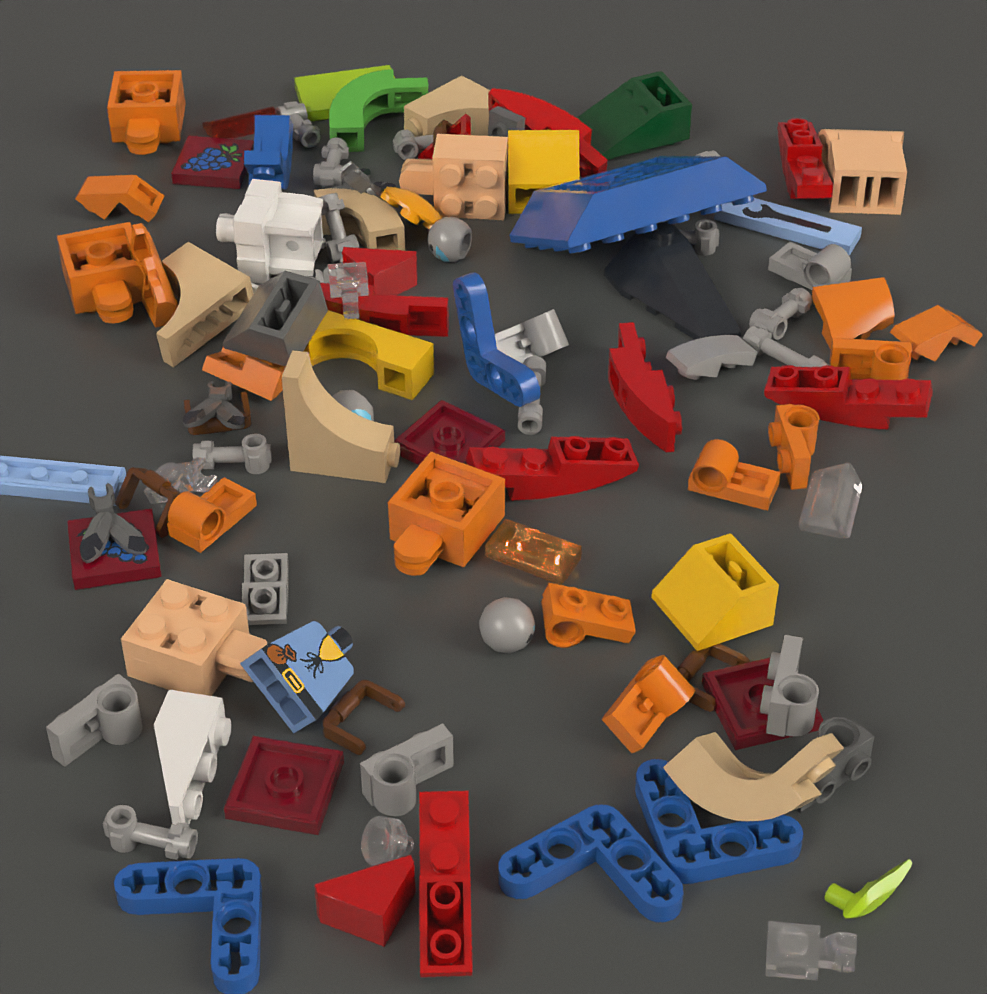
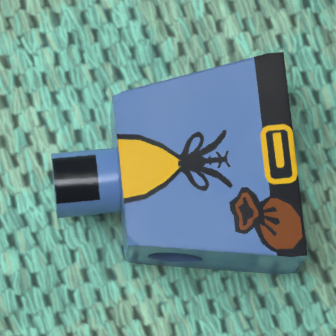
(302, 672)

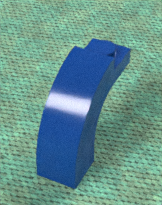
(272, 150)

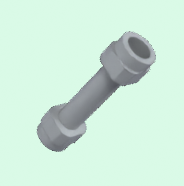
(761, 341)
(531, 414)

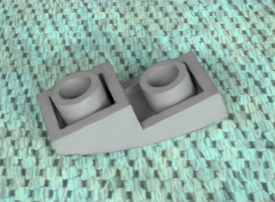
(709, 353)
(266, 588)

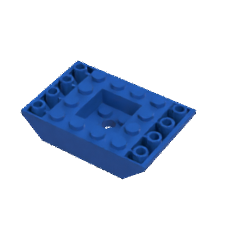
(631, 199)

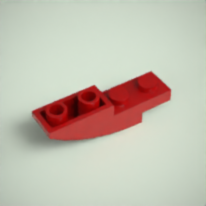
(546, 116)
(802, 160)
(399, 313)
(643, 391)
(849, 401)
(563, 469)
(445, 884)

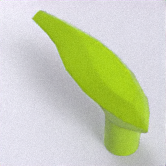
(870, 896)

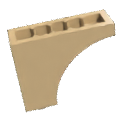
(449, 104)
(210, 300)
(328, 436)

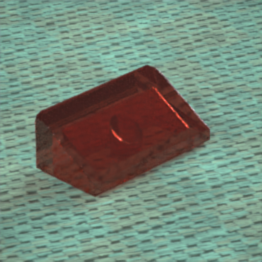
(236, 124)

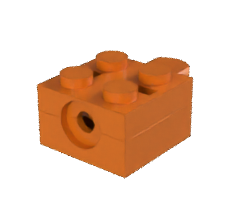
(146, 109)
(102, 271)
(443, 513)

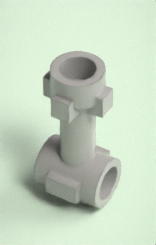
(304, 130)
(407, 145)
(328, 172)
(331, 209)
(704, 237)
(793, 304)
(253, 452)
(127, 833)

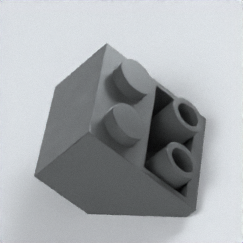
(279, 318)

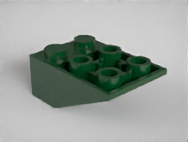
(639, 116)

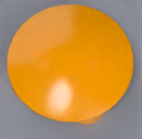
(413, 206)

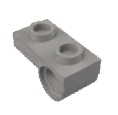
(812, 268)
(533, 337)
(793, 697)
(106, 714)
(392, 774)

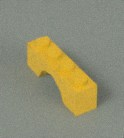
(399, 359)

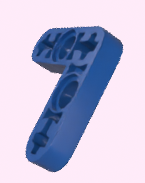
(484, 361)
(693, 840)
(589, 848)
(224, 902)

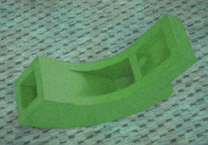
(368, 98)

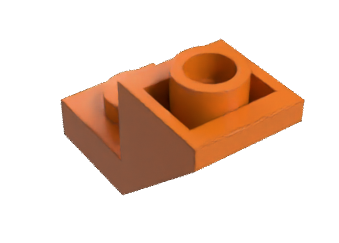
(103, 193)
(933, 331)

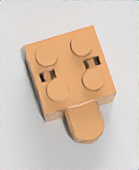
(464, 176)
(189, 640)

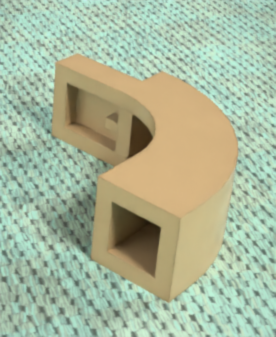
(369, 218)
(729, 789)

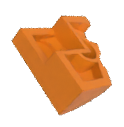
(156, 292)
(854, 308)
(246, 372)

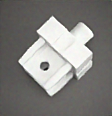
(274, 231)

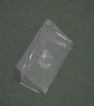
(831, 501)

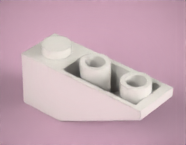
(188, 740)

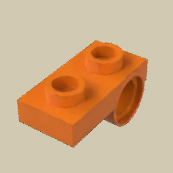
(872, 358)
(795, 438)
(723, 477)
(205, 518)
(575, 612)
(646, 702)

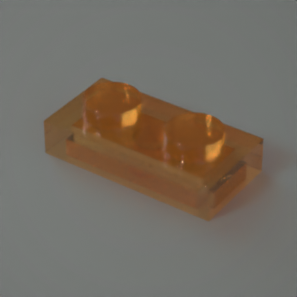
(533, 551)

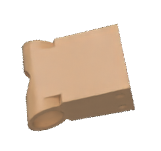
(865, 170)

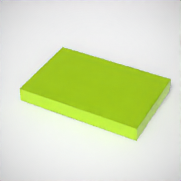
(320, 89)

